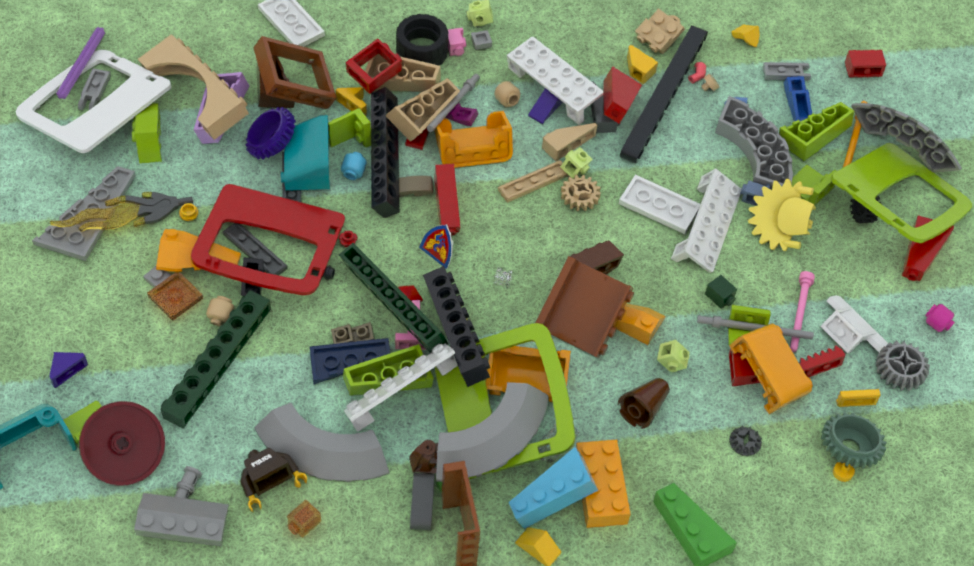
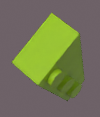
(147, 134)

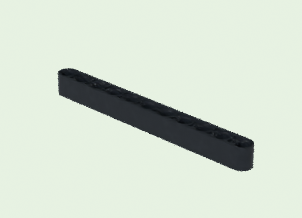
(662, 95)

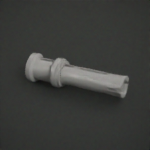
(187, 483)

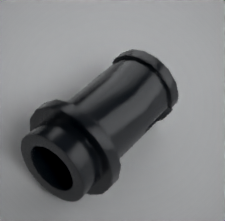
(328, 274)

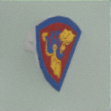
(438, 244)

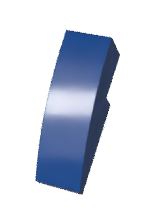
(797, 97)

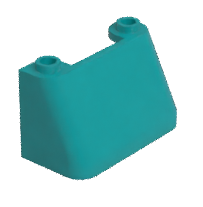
(307, 156)

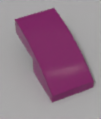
(463, 115)

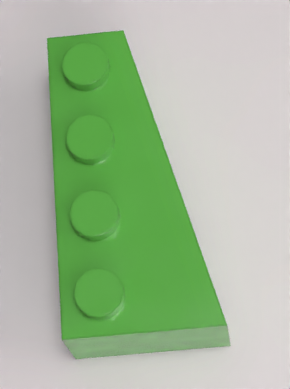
(693, 528)

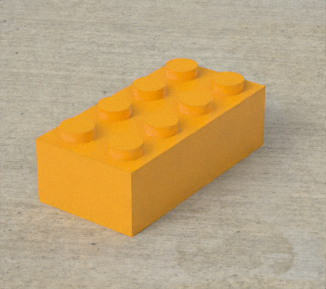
(610, 503)

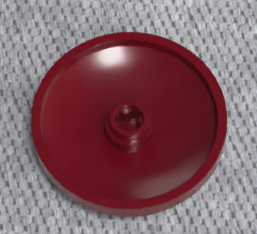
(121, 443)

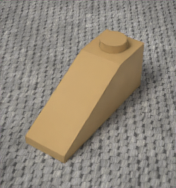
(563, 140)

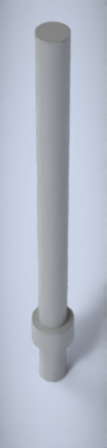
(468, 85)
(717, 321)

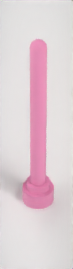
(806, 279)

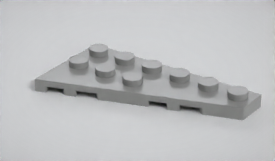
(69, 239)

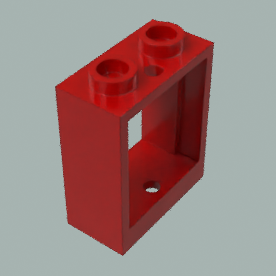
(354, 64)

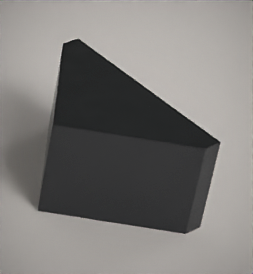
(255, 264)

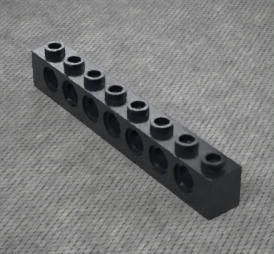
(384, 155)
(456, 326)

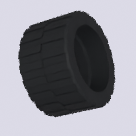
(422, 27)

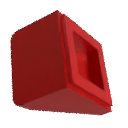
(411, 292)

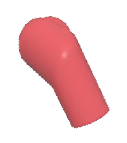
(700, 72)

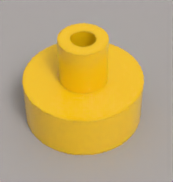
(842, 472)

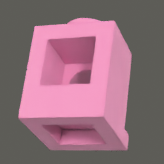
(456, 41)

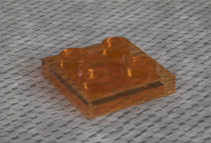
(175, 295)

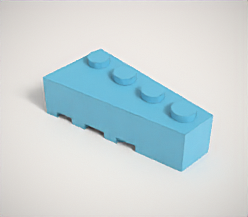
(554, 490)

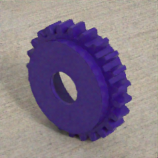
(270, 133)

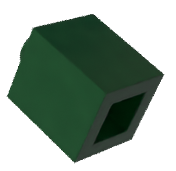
(721, 292)

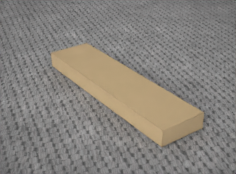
(532, 181)

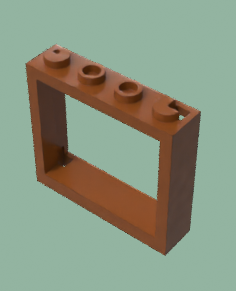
(274, 87)

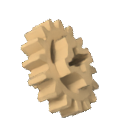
(580, 192)

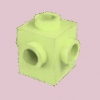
(480, 13)
(576, 162)
(673, 356)

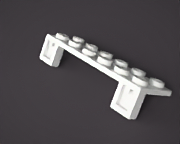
(555, 76)
(711, 221)
(358, 411)

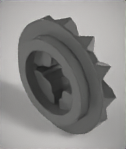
(752, 446)

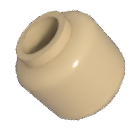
(507, 94)
(219, 310)

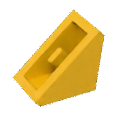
(539, 545)

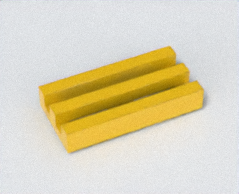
(858, 397)

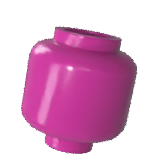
(940, 318)

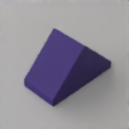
(65, 366)

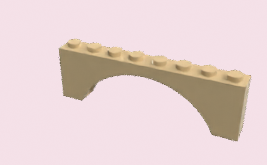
(222, 104)

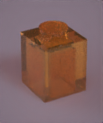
(303, 519)

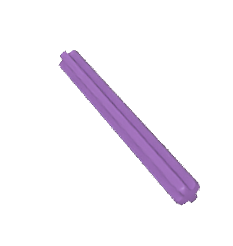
(80, 63)

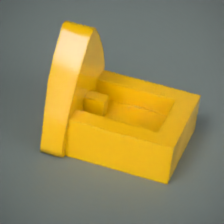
(748, 33)

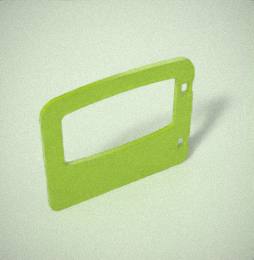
(886, 167)
(471, 405)

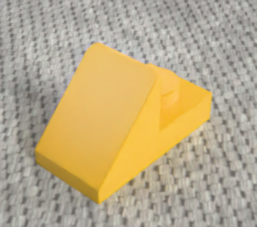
(352, 98)

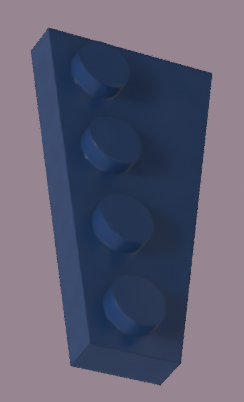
(331, 359)

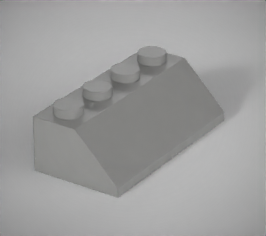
(181, 519)

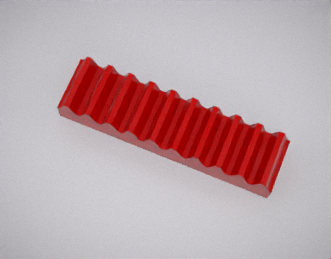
(822, 362)

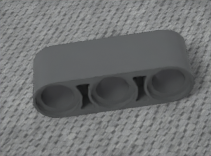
(422, 501)

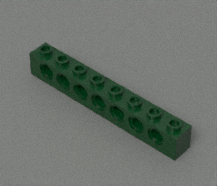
(392, 298)
(182, 413)

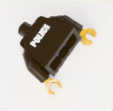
(265, 471)

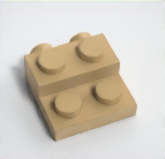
(659, 31)

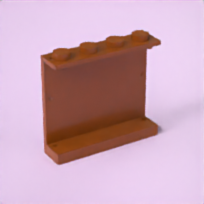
(585, 307)
(457, 493)

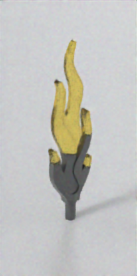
(131, 207)

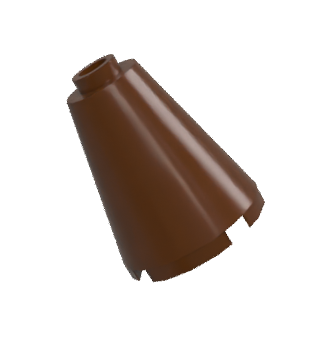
(643, 403)

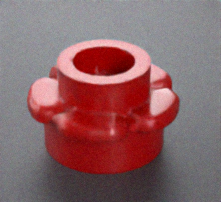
(346, 242)

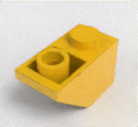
(640, 65)

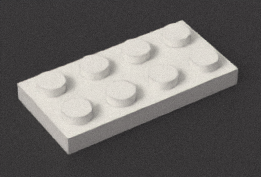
(291, 21)
(659, 204)

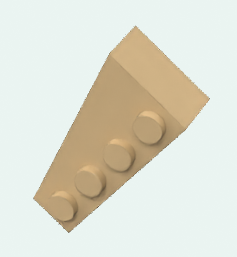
(422, 109)

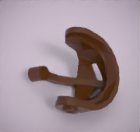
(424, 457)

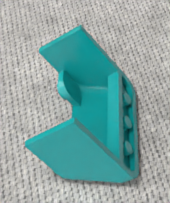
(30, 421)

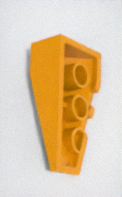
(176, 251)
(640, 322)

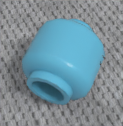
(353, 165)

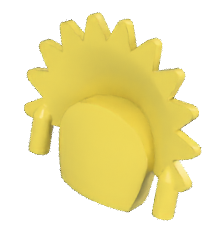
(782, 214)

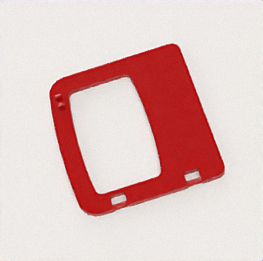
(275, 214)

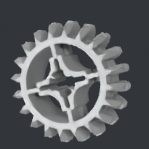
(897, 368)

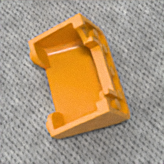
(475, 144)
(521, 366)
(774, 366)

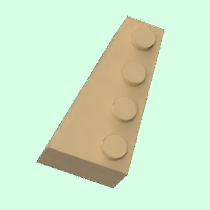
(414, 77)

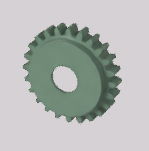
(858, 430)

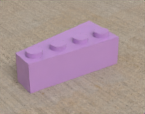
(240, 86)

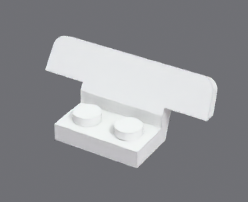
(849, 327)

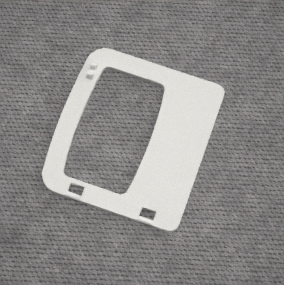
(105, 117)

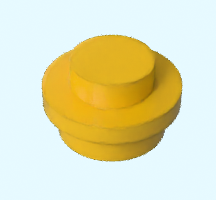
(188, 212)

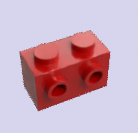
(865, 63)

